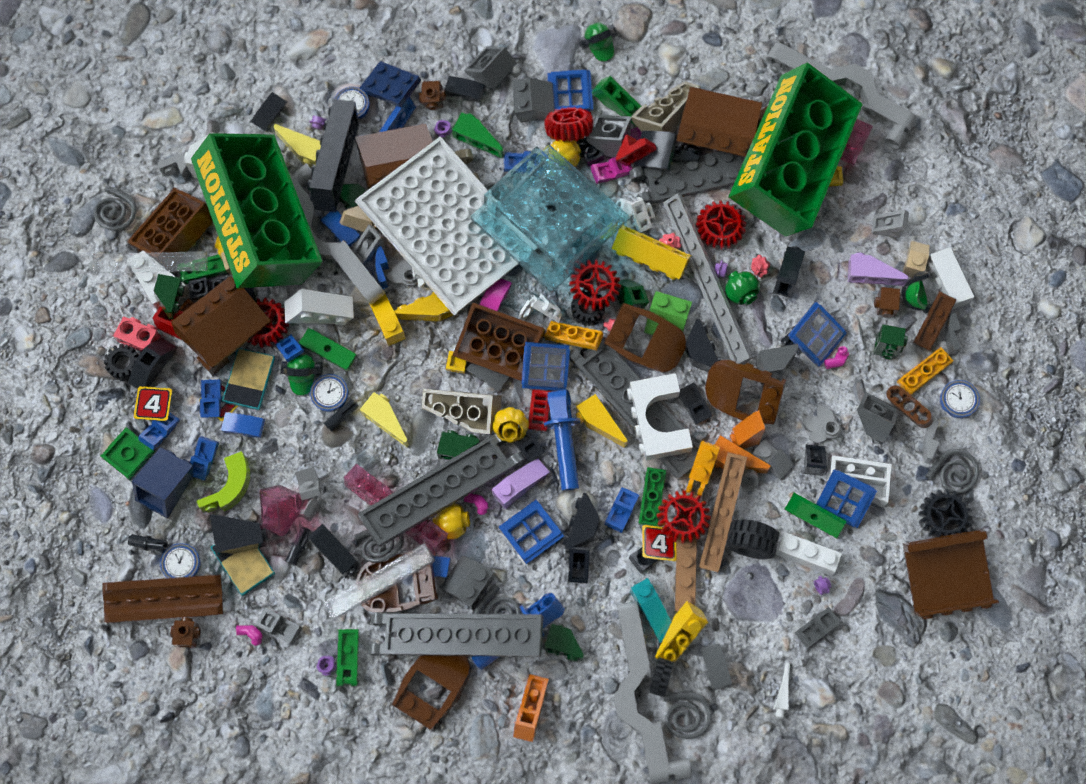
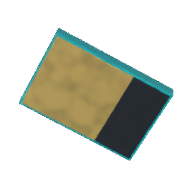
(248, 379)
(246, 569)

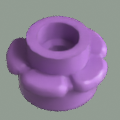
(317, 122)
(443, 124)
(721, 269)
(822, 585)
(326, 660)

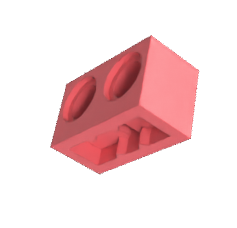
(135, 338)

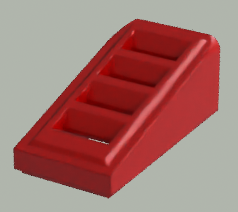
(538, 394)

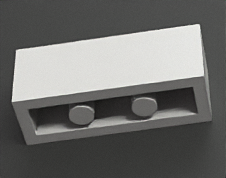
(949, 277)
(808, 554)

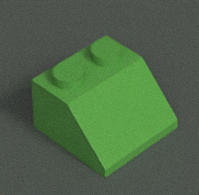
(671, 308)

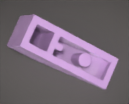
(870, 270)
(519, 482)

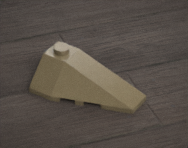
(665, 112)
(465, 409)

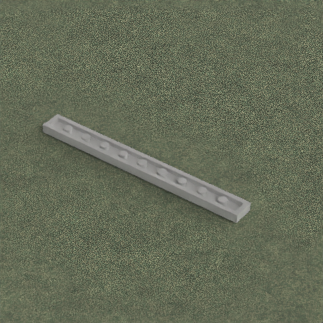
(707, 280)

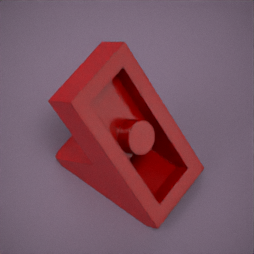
(633, 150)

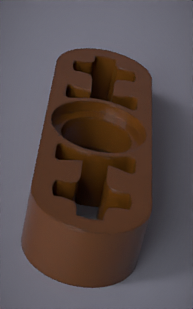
(907, 398)

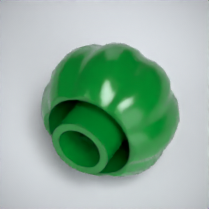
(742, 287)

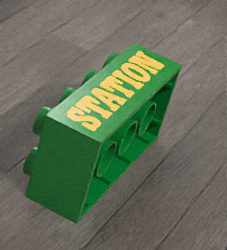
(796, 150)
(255, 210)

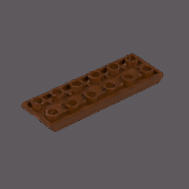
(162, 598)

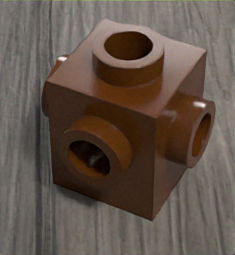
(432, 95)
(185, 633)

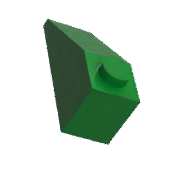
(615, 97)
(472, 132)

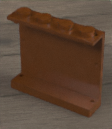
(949, 574)

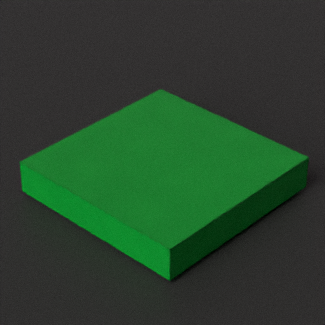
(127, 454)

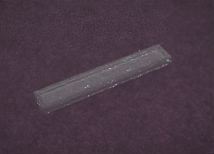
(150, 262)
(379, 581)

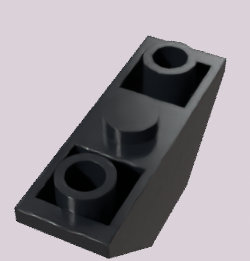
(699, 348)
(151, 362)
(583, 525)

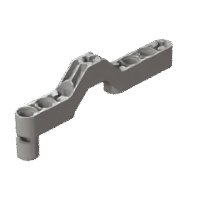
(861, 81)
(335, 251)
(625, 704)

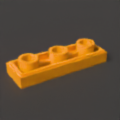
(573, 335)
(917, 377)

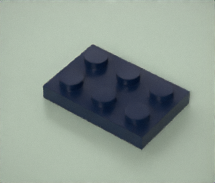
(390, 84)

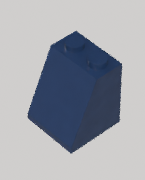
(162, 482)

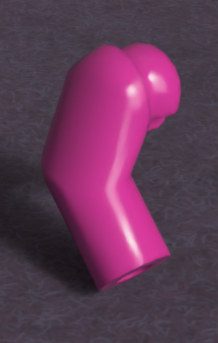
(839, 359)
(479, 501)
(251, 631)

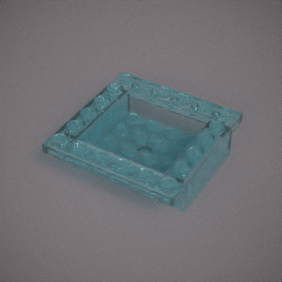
(567, 236)

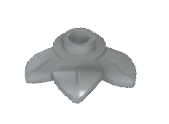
(400, 272)
(819, 424)

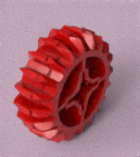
(569, 124)
(735, 222)
(601, 285)
(271, 310)
(669, 526)

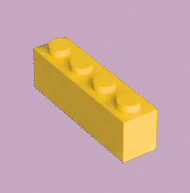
(651, 252)

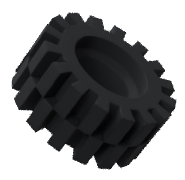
(584, 317)
(112, 358)
(661, 677)

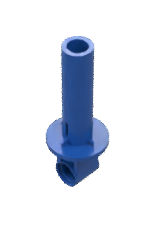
(561, 422)
(547, 606)

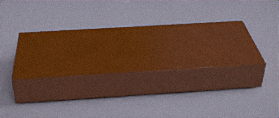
(934, 321)

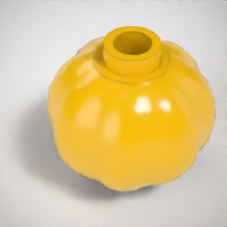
(568, 150)
(508, 421)
(453, 521)

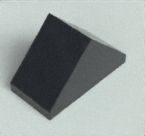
(815, 460)
(578, 565)

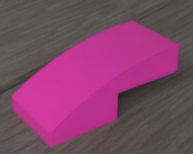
(609, 171)
(495, 294)

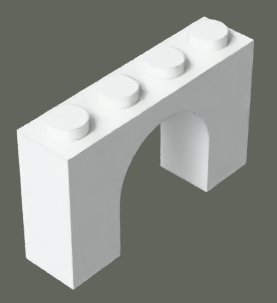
(656, 443)

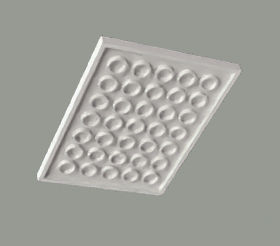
(427, 218)

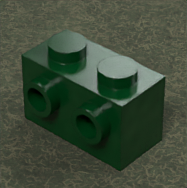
(890, 341)

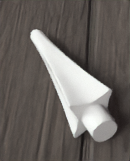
(782, 701)

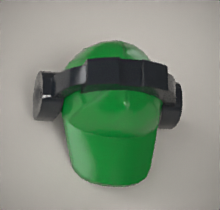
(599, 40)
(914, 293)
(301, 373)

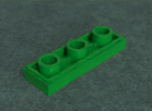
(319, 344)
(649, 507)
(815, 515)

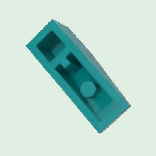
(651, 608)

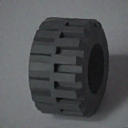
(752, 539)

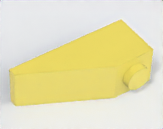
(301, 145)
(381, 414)

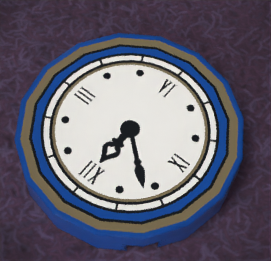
(357, 95)
(329, 392)
(959, 399)
(180, 561)

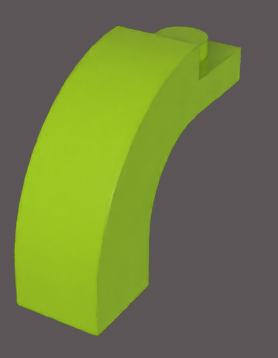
(235, 487)

